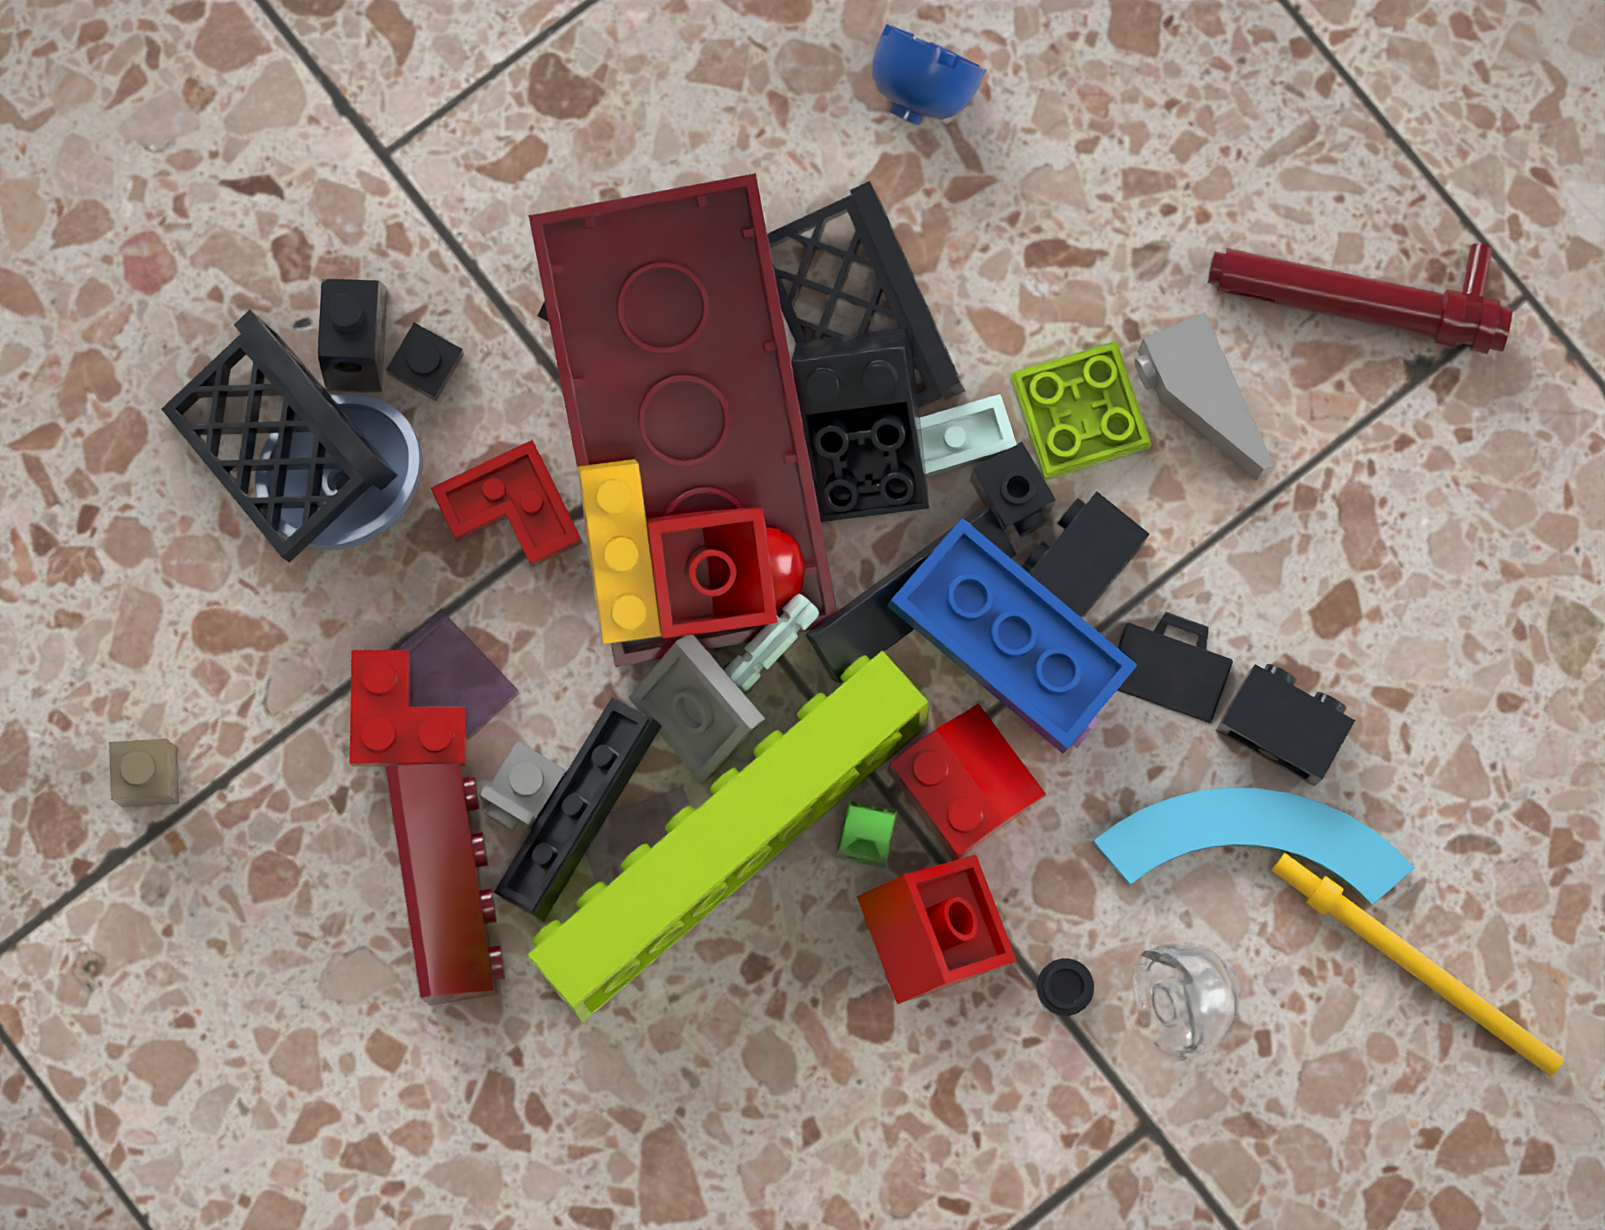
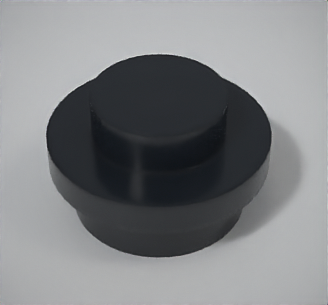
(1065, 987)

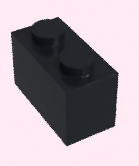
(1087, 554)
(1286, 723)

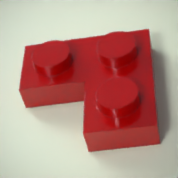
(512, 488)
(384, 724)

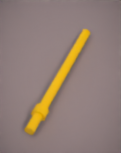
(1326, 896)

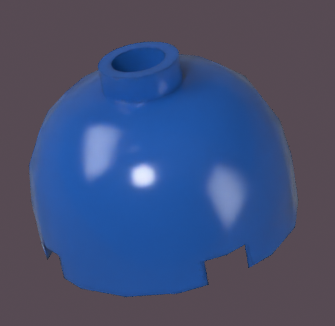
(922, 76)

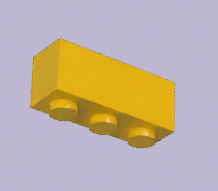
(619, 551)

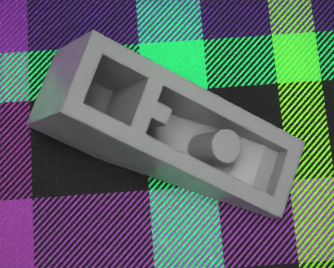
(1199, 387)

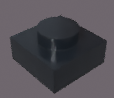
(425, 361)

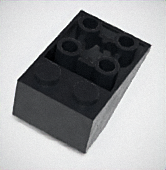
(862, 424)

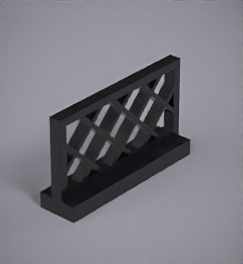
(893, 277)
(318, 415)

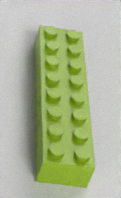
(730, 835)

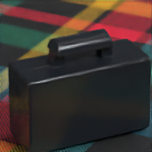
(1174, 671)

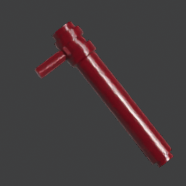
(1446, 317)

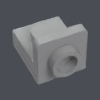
(521, 788)

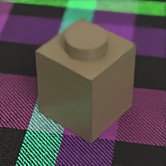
(143, 772)

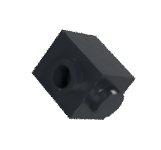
(1014, 490)

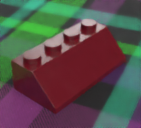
(443, 882)

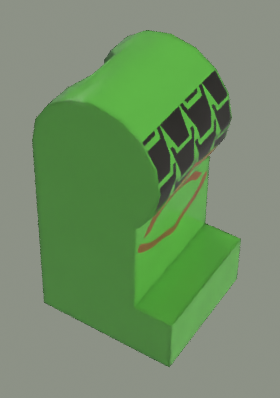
(867, 834)

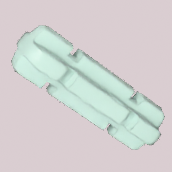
(771, 642)

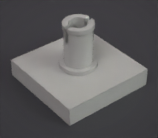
(697, 706)

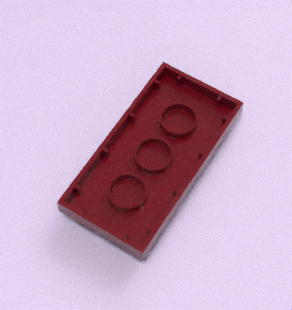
(684, 364)

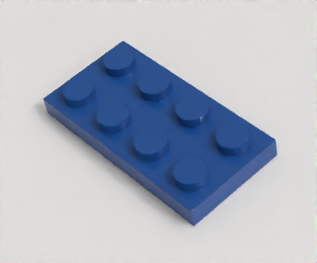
(1012, 635)

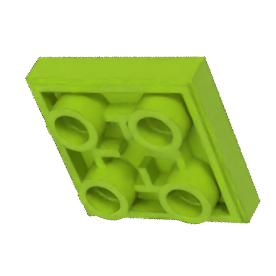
(1080, 411)

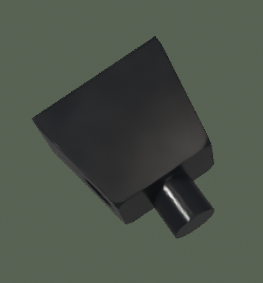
(352, 331)

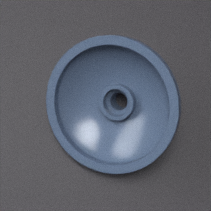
(374, 509)

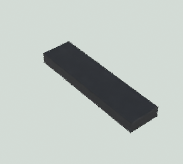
(867, 622)
(577, 809)

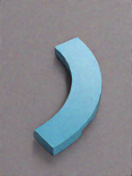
(1255, 820)

